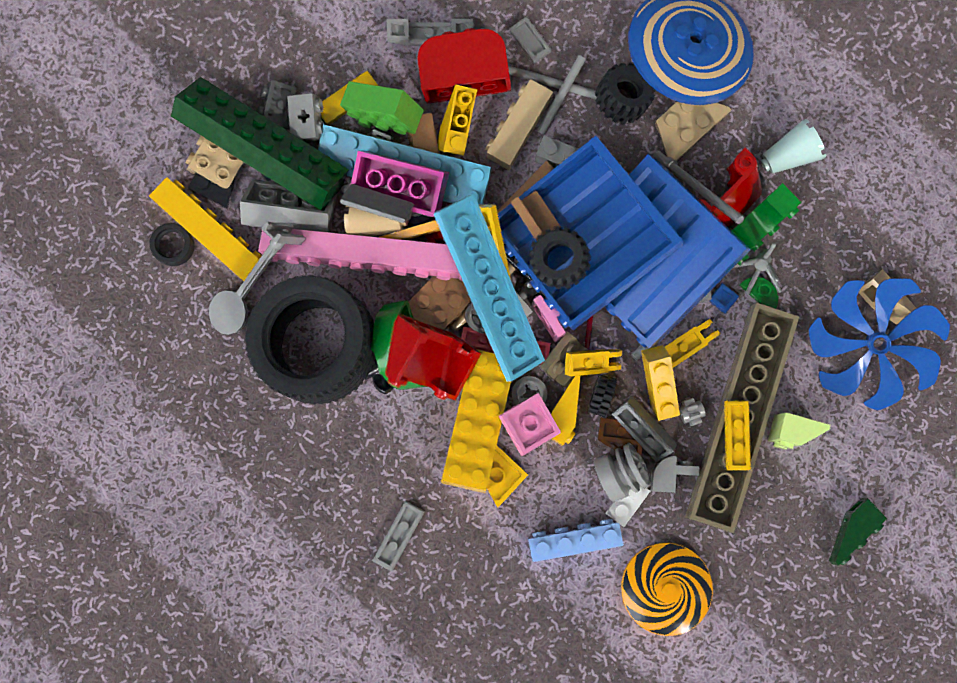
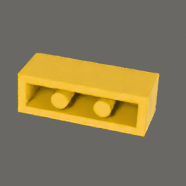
(660, 382)

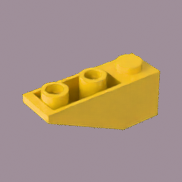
(457, 121)

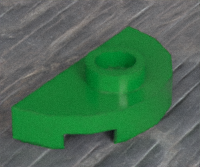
(762, 292)

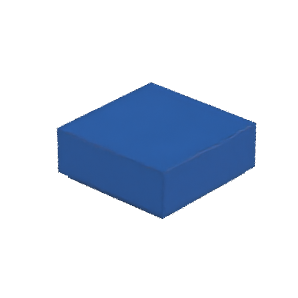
(723, 298)

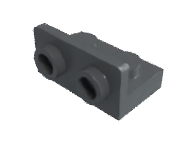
(275, 102)

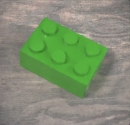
(381, 107)

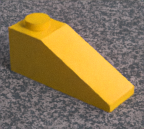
(566, 411)

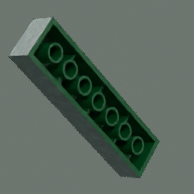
(259, 142)

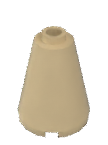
(368, 224)

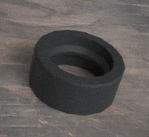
(158, 234)

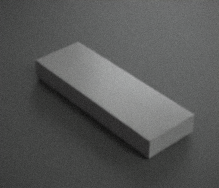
(398, 536)

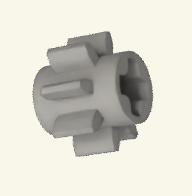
(692, 412)

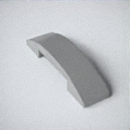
(416, 33)

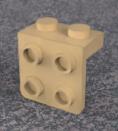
(213, 163)

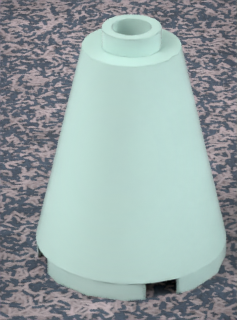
(794, 149)

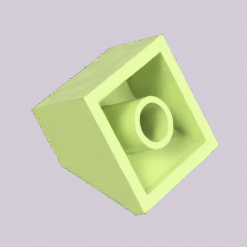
(793, 430)

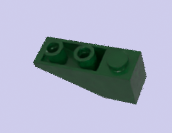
(856, 527)

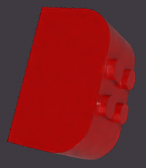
(463, 59)

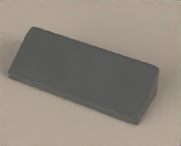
(377, 203)
(644, 429)

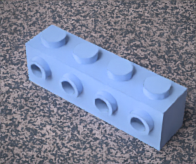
(576, 541)

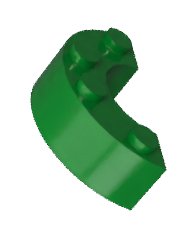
(766, 217)
(382, 336)

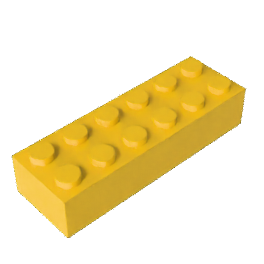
(477, 426)

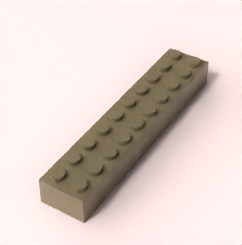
(755, 379)

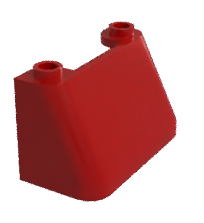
(743, 185)
(429, 357)

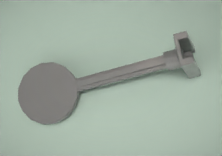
(228, 308)

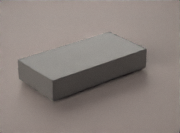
(530, 40)

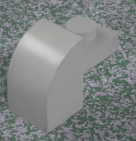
(664, 474)

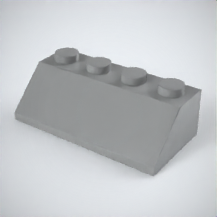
(274, 203)

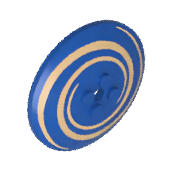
(686, 69)

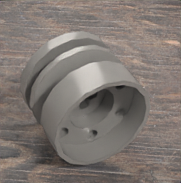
(617, 474)

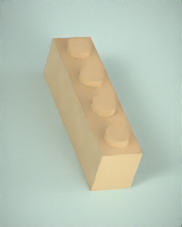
(519, 124)

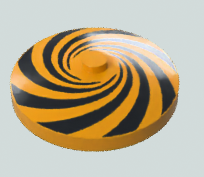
(666, 589)

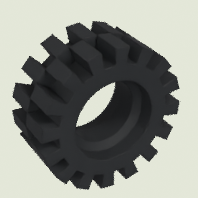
(602, 395)

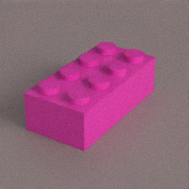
(402, 180)

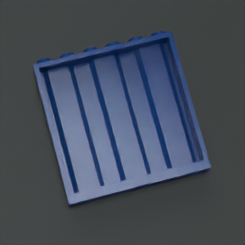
(613, 218)
(686, 276)

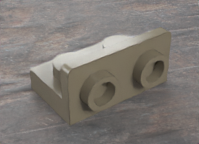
(555, 363)

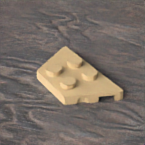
(686, 124)

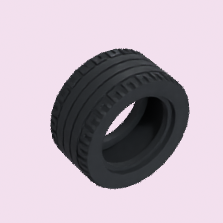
(275, 313)

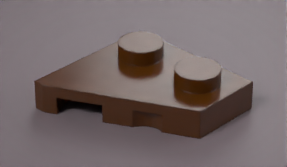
(615, 435)

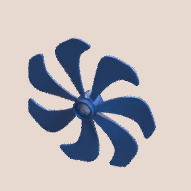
(887, 295)

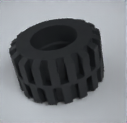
(614, 103)
(552, 240)

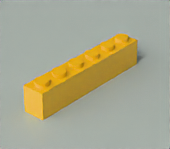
(205, 228)

